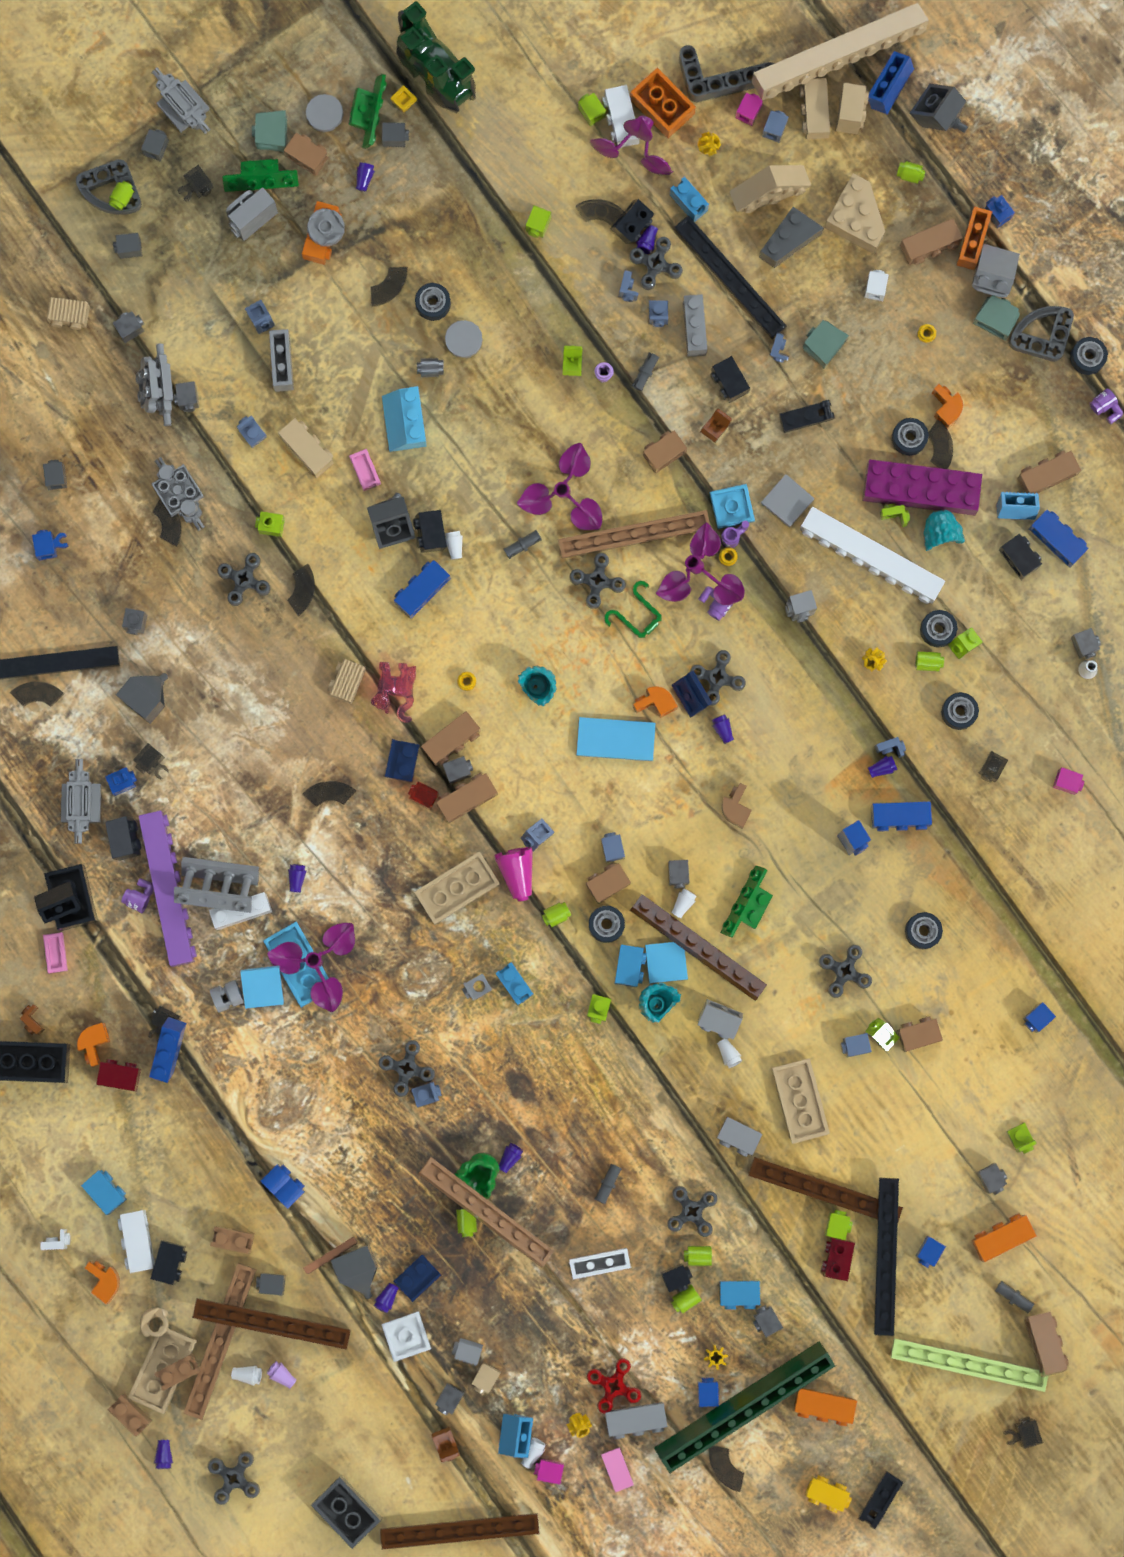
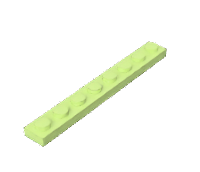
(968, 1364)

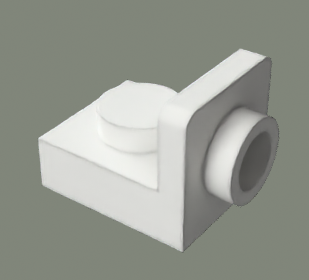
(53, 1243)

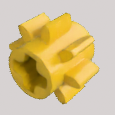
(709, 143)
(874, 659)
(720, 1360)
(579, 1425)

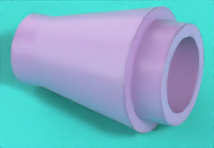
(603, 368)
(281, 1375)

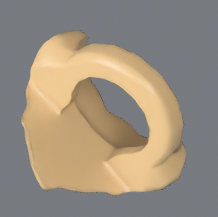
(147, 1317)

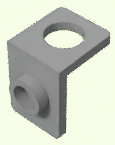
(469, 989)

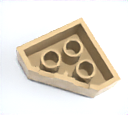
(770, 187)
(857, 215)

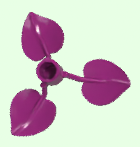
(641, 129)
(537, 499)
(704, 543)
(288, 956)

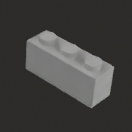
(695, 325)
(281, 360)
(636, 1420)

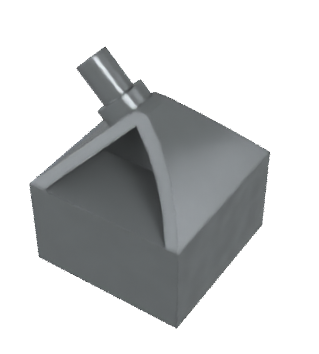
(940, 108)
(391, 521)
(144, 695)
(357, 1270)

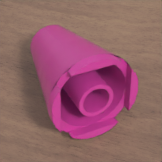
(517, 871)

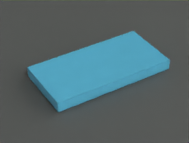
(616, 739)
(305, 978)

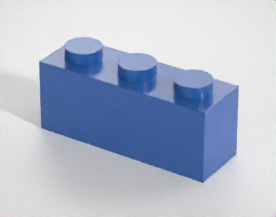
(890, 82)
(1058, 538)
(421, 588)
(901, 816)
(854, 838)
(167, 1049)

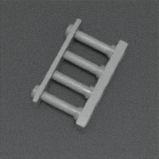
(220, 871)

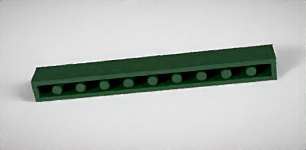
(744, 1407)

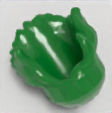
(479, 1173)

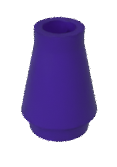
(364, 176)
(647, 240)
(723, 728)
(883, 767)
(296, 877)
(510, 1157)
(386, 1298)
(163, 1455)

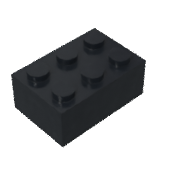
(78, 877)

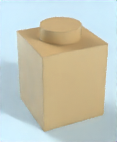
(485, 1378)

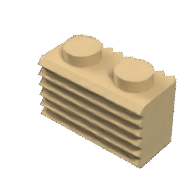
(68, 313)
(346, 681)

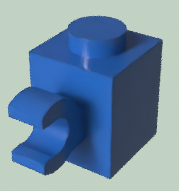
(1000, 210)
(46, 545)
(121, 781)

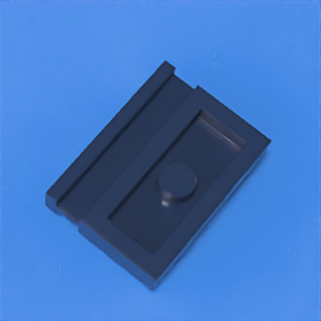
(691, 694)
(402, 760)
(417, 1278)

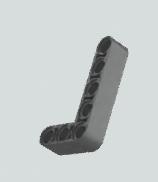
(721, 80)

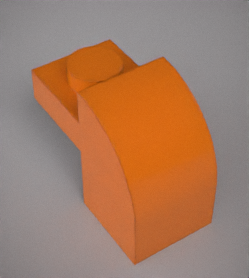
(951, 408)
(659, 698)
(89, 1039)
(108, 1283)

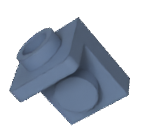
(627, 283)
(658, 313)
(260, 316)
(779, 344)
(251, 431)
(887, 747)
(537, 834)
(426, 1094)

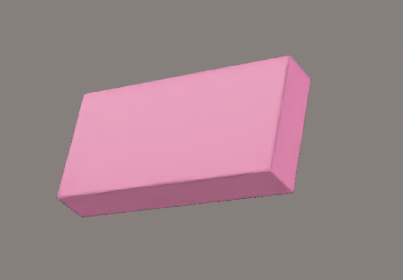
(365, 469)
(55, 953)
(617, 1469)

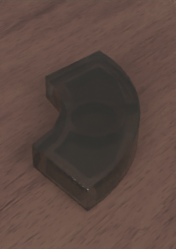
(599, 210)
(389, 287)
(942, 445)
(170, 525)
(303, 590)
(37, 691)
(329, 791)
(724, 1469)

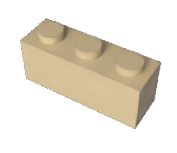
(815, 109)
(306, 447)

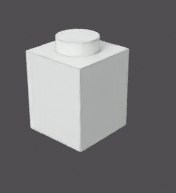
(876, 285)

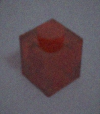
(423, 795)

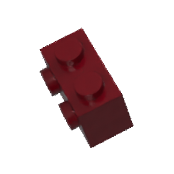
(118, 1076)
(838, 1259)

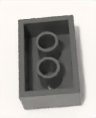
(346, 1511)

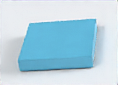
(732, 506)
(666, 962)
(262, 987)

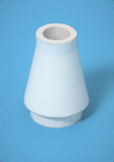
(454, 544)
(1085, 672)
(683, 903)
(729, 1054)
(249, 1375)
(535, 1451)

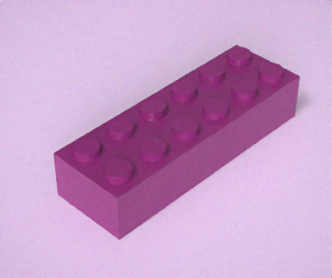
(922, 487)

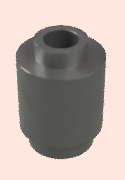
(430, 367)

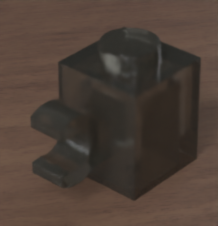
(196, 182)
(149, 761)
(992, 767)
(159, 1017)
(1027, 1433)

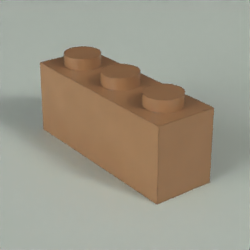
(931, 242)
(1049, 472)
(451, 739)
(466, 797)
(1046, 1344)

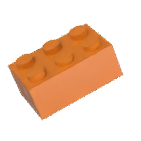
(662, 103)

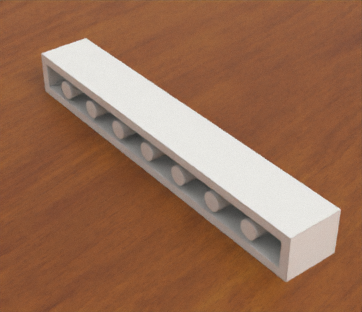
(872, 555)

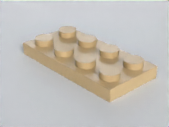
(457, 888)
(800, 1101)
(163, 1352)

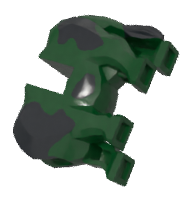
(423, 54)

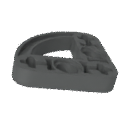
(118, 177)
(1053, 342)

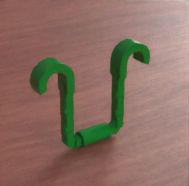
(650, 627)

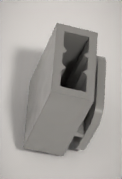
(250, 212)
(995, 271)

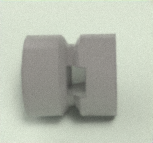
(233, 993)

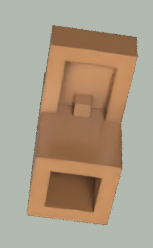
(732, 810)

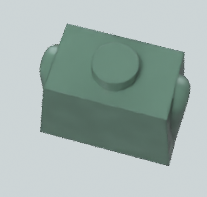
(270, 130)
(997, 317)
(824, 342)

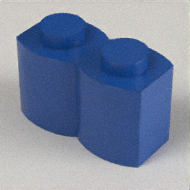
(283, 1186)

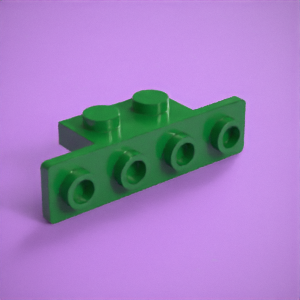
(366, 110)
(260, 174)
(749, 905)

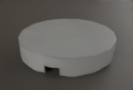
(324, 113)
(325, 227)
(463, 339)

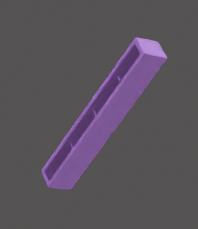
(164, 879)

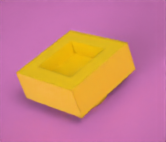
(403, 99)

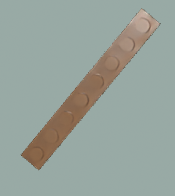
(632, 534)
(486, 1212)
(218, 1345)

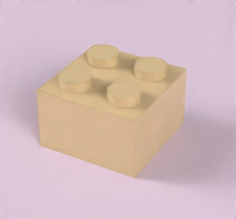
(852, 108)

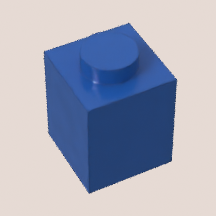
(1038, 1018)
(930, 1252)
(708, 1392)

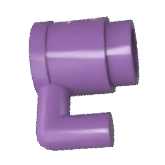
(1104, 402)
(731, 536)
(716, 610)
(137, 900)

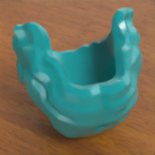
(942, 528)
(545, 684)
(660, 995)

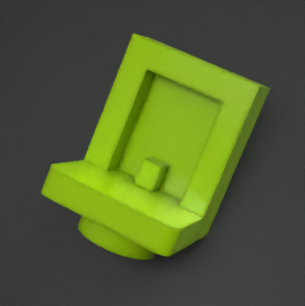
(572, 360)
(893, 511)
(965, 643)

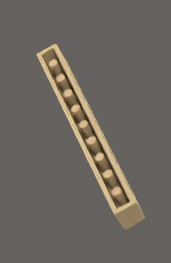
(840, 51)

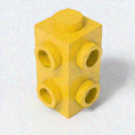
(834, 1496)

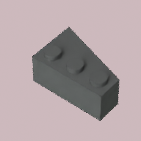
(789, 237)

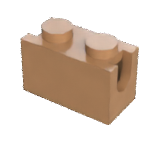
(306, 154)
(664, 451)
(607, 883)
(920, 1034)
(232, 1240)
(177, 1372)
(130, 1415)

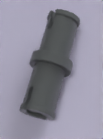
(645, 371)
(522, 544)
(608, 1184)
(1014, 1297)

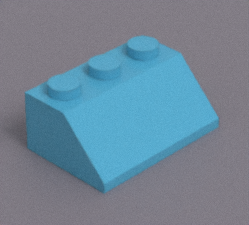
(404, 419)

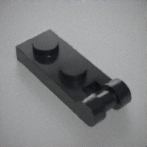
(806, 416)
(881, 1499)

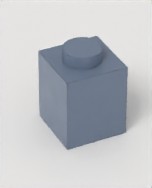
(775, 126)
(612, 847)
(856, 1045)

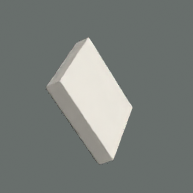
(406, 1336)

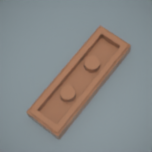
(330, 1255)

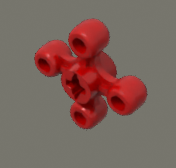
(623, 1390)

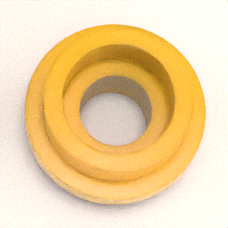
(926, 327)
(728, 550)
(464, 675)

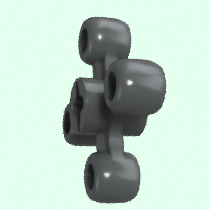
(648, 260)
(605, 581)
(239, 586)
(727, 680)
(836, 967)
(404, 1078)
(698, 1219)
(228, 1485)

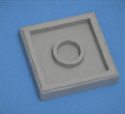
(787, 500)

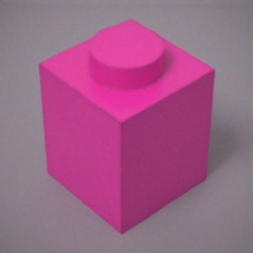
(749, 108)
(1068, 781)
(549, 1471)

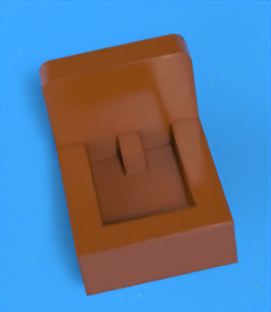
(716, 425)
(31, 1025)
(445, 1444)

